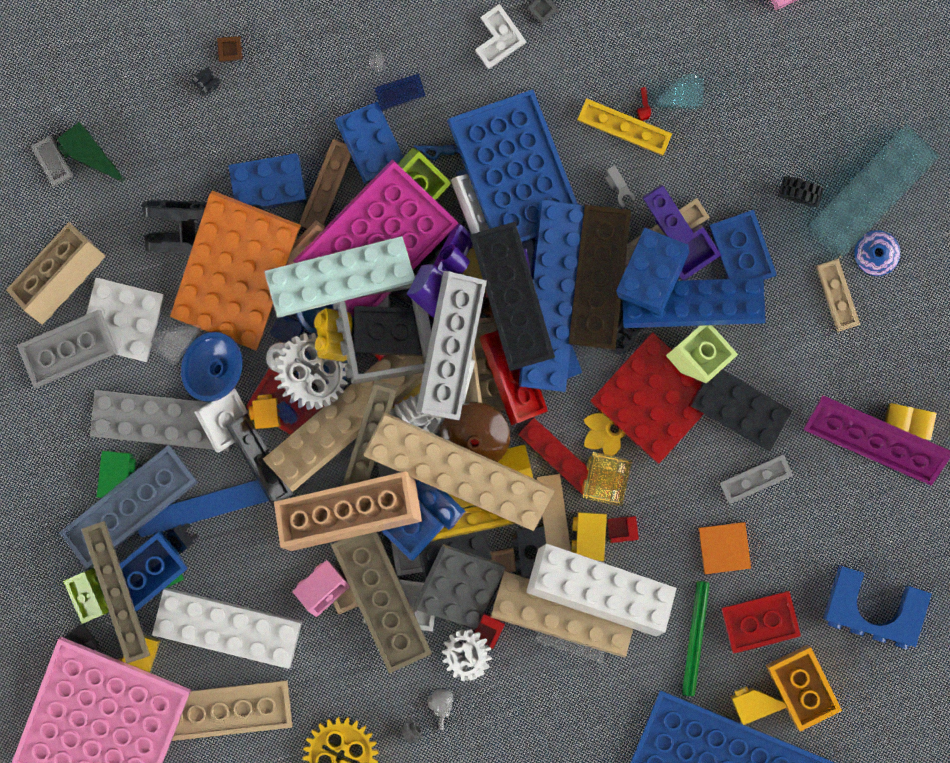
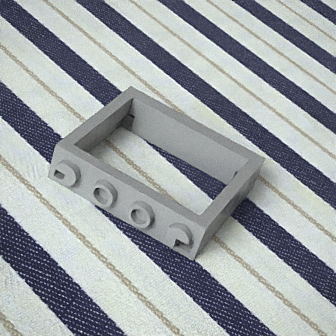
(347, 348)

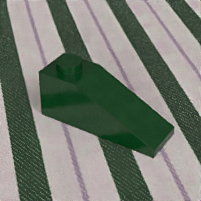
(83, 148)

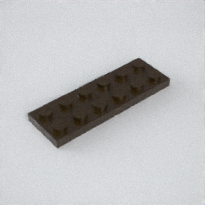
(598, 277)

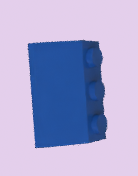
(151, 569)

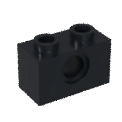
(522, 539)

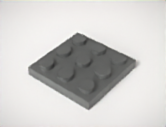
(459, 586)

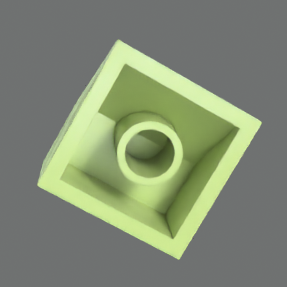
(702, 354)

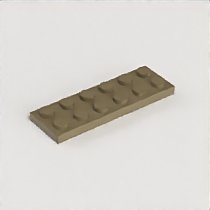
(381, 600)

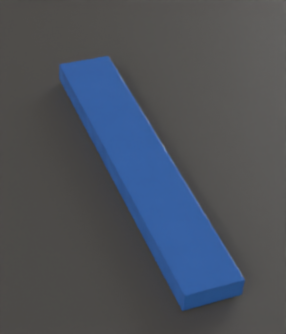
(205, 507)

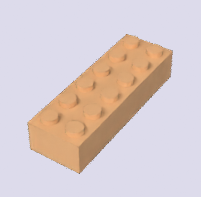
(347, 511)

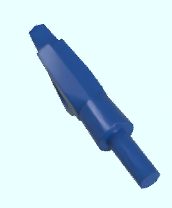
(446, 150)

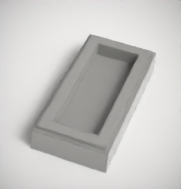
(52, 161)

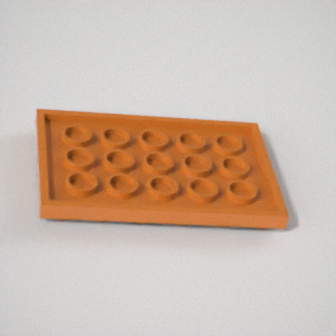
(226, 269)

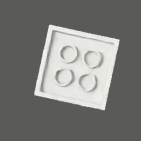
(129, 315)

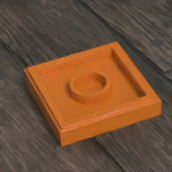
(724, 548)

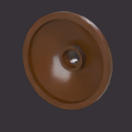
(480, 423)

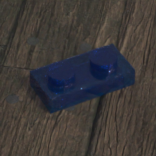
(400, 92)

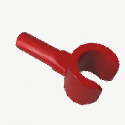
(644, 112)

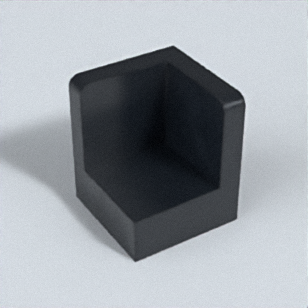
(83, 637)

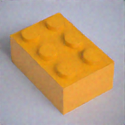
(803, 687)

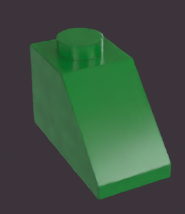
(114, 469)

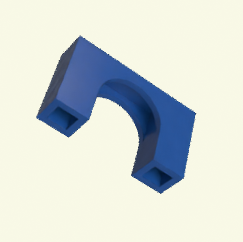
(902, 628)

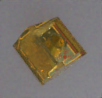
(606, 479)

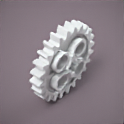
(301, 388)

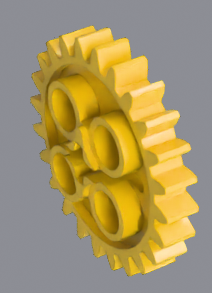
(350, 735)

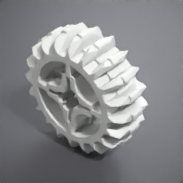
(407, 412)

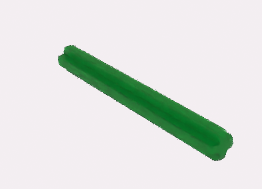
(695, 638)

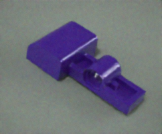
(675, 226)
(451, 258)

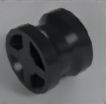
(205, 81)

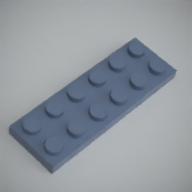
(133, 502)

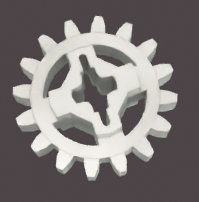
(466, 655)

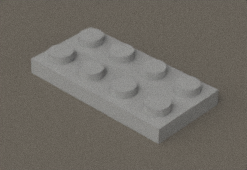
(67, 349)

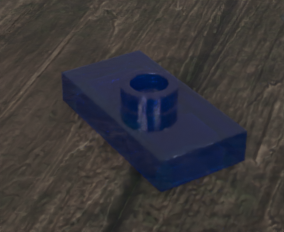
(287, 413)

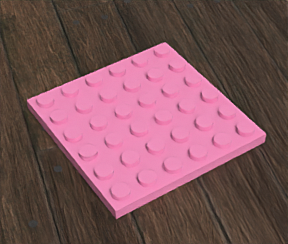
(100, 711)

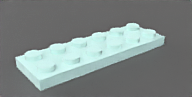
(339, 276)

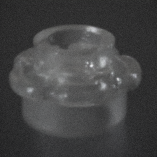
(377, 61)

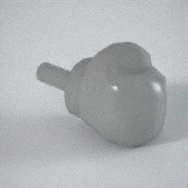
(441, 704)

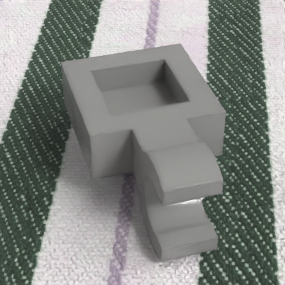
(616, 181)

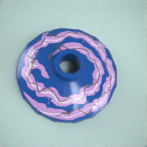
(865, 253)

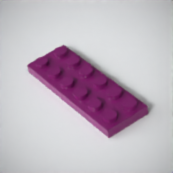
(877, 440)

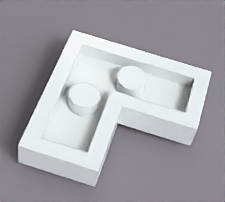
(505, 37)

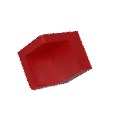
(622, 529)
(490, 629)

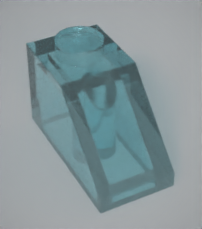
(683, 94)

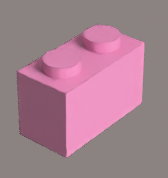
(321, 588)

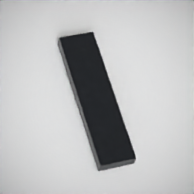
(254, 451)

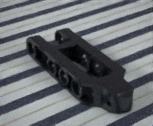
(175, 210)

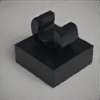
(180, 538)

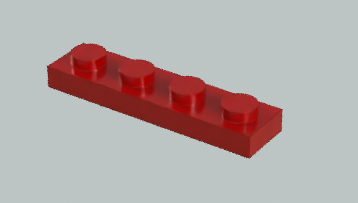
(555, 453)

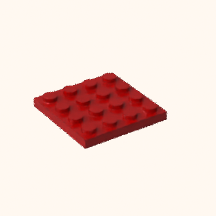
(650, 399)

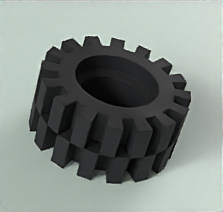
(801, 191)

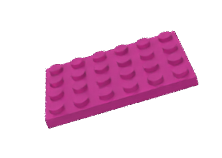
(385, 210)

